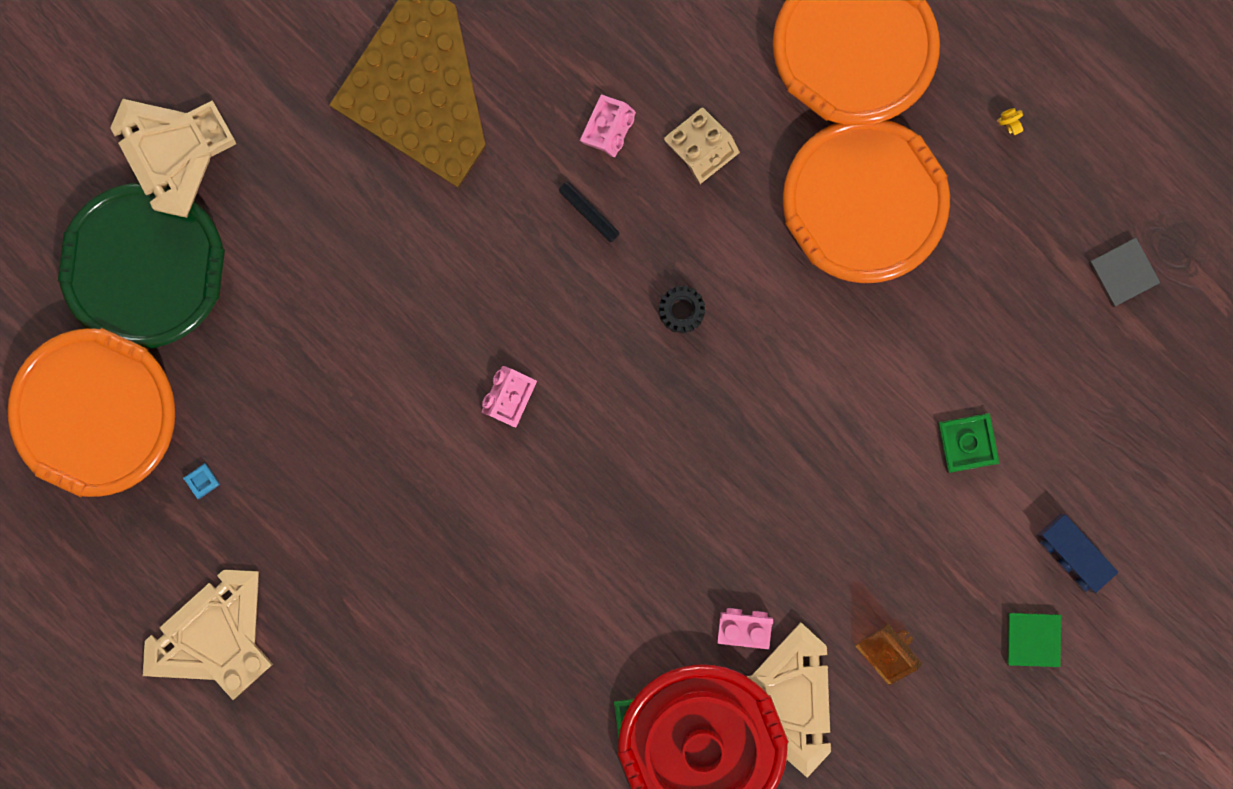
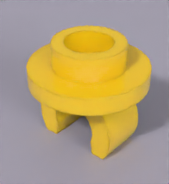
(1010, 120)

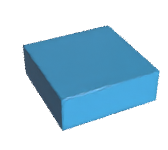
(201, 481)

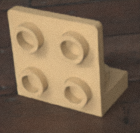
(702, 144)

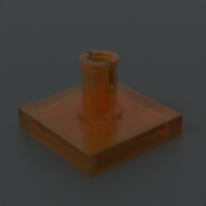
(889, 653)

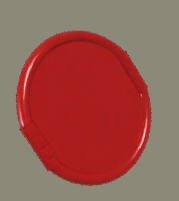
(702, 732)

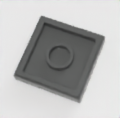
(1124, 272)

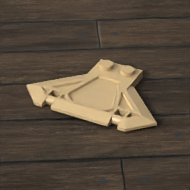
(170, 149)
(212, 637)
(799, 696)

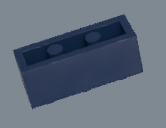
(1076, 554)

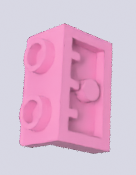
(608, 125)
(508, 396)
(745, 629)

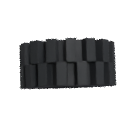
(693, 320)

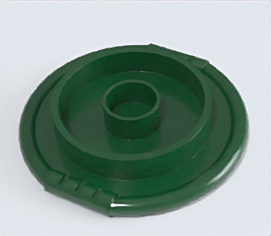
(140, 267)

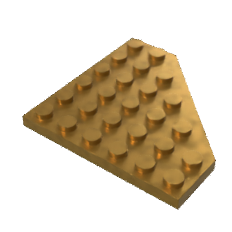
(418, 89)

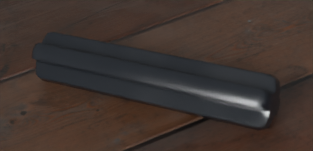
(586, 209)

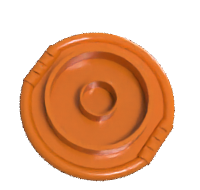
(856, 56)
(866, 201)
(91, 412)

